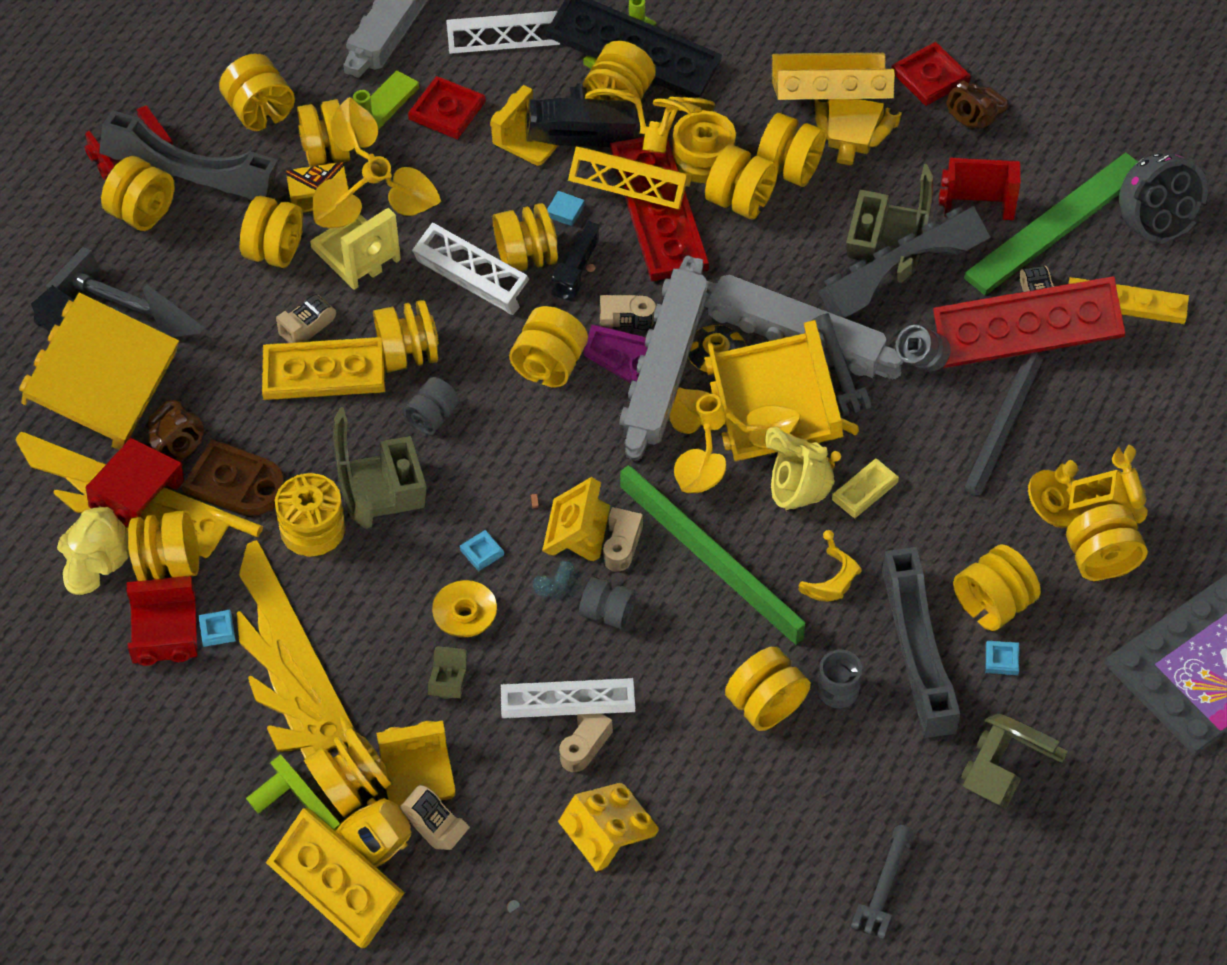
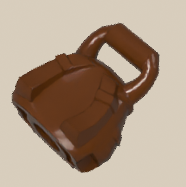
(977, 103)
(175, 430)

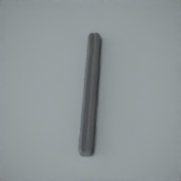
(1003, 424)

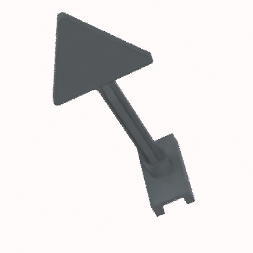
(79, 277)

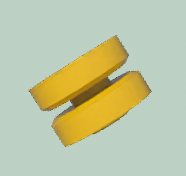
(316, 133)
(699, 141)
(137, 193)
(271, 231)
(1106, 542)
(767, 688)

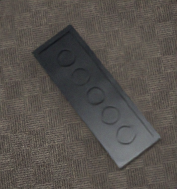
(678, 62)

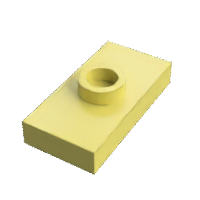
(865, 488)

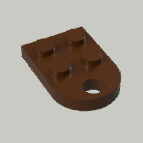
(234, 479)

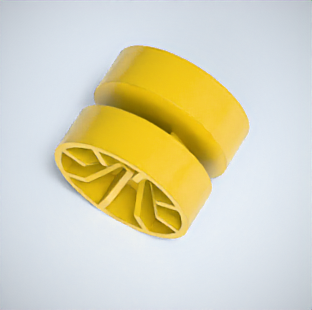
(256, 90)
(793, 149)
(741, 181)
(548, 346)

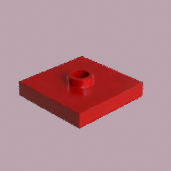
(930, 73)
(446, 107)

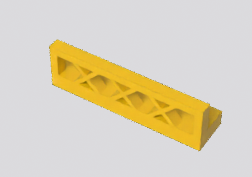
(631, 166)

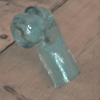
(550, 586)

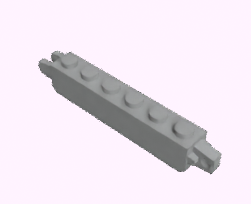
(379, 34)
(780, 317)
(665, 358)

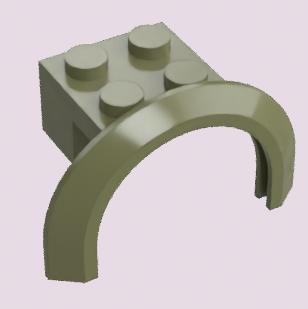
(882, 225)
(378, 483)
(990, 780)

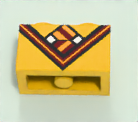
(304, 182)

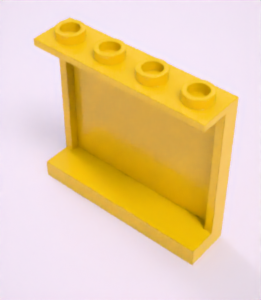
(832, 76)
(100, 368)
(781, 374)

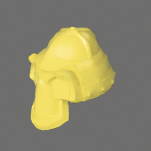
(800, 470)
(93, 547)

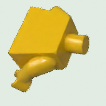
(854, 125)
(1106, 488)

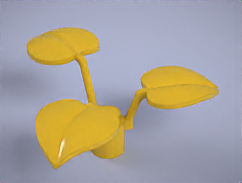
(657, 132)
(335, 203)
(701, 470)

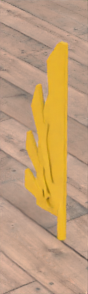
(79, 470)
(293, 667)

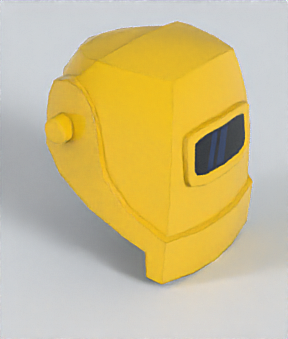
(377, 830)

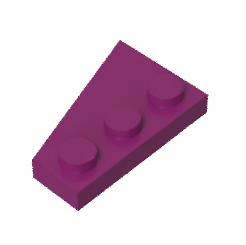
(615, 351)

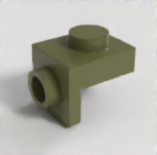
(448, 672)

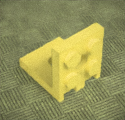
(360, 246)

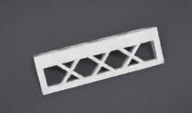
(496, 22)
(469, 278)
(567, 698)

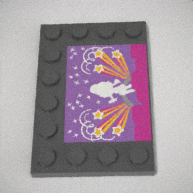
(1182, 668)

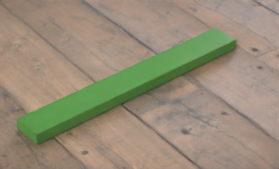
(1050, 227)
(712, 555)

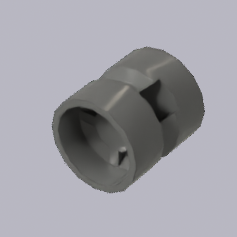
(923, 347)
(431, 405)
(612, 604)
(839, 678)

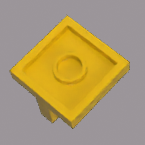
(578, 521)

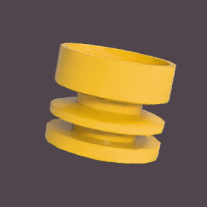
(621, 68)
(530, 237)
(406, 335)
(310, 514)
(158, 547)
(999, 584)
(348, 771)

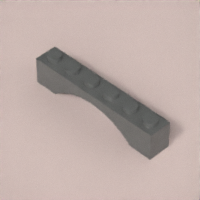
(241, 175)
(854, 291)
(928, 680)

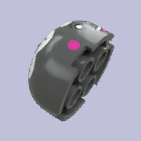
(1161, 187)

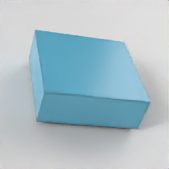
(565, 208)
(481, 550)
(217, 628)
(1002, 658)

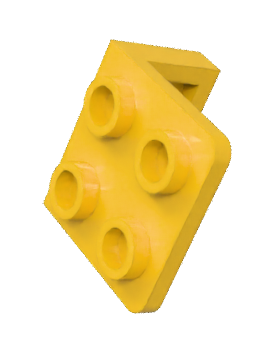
(510, 130)
(416, 758)
(605, 821)

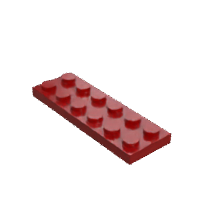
(662, 231)
(1031, 321)

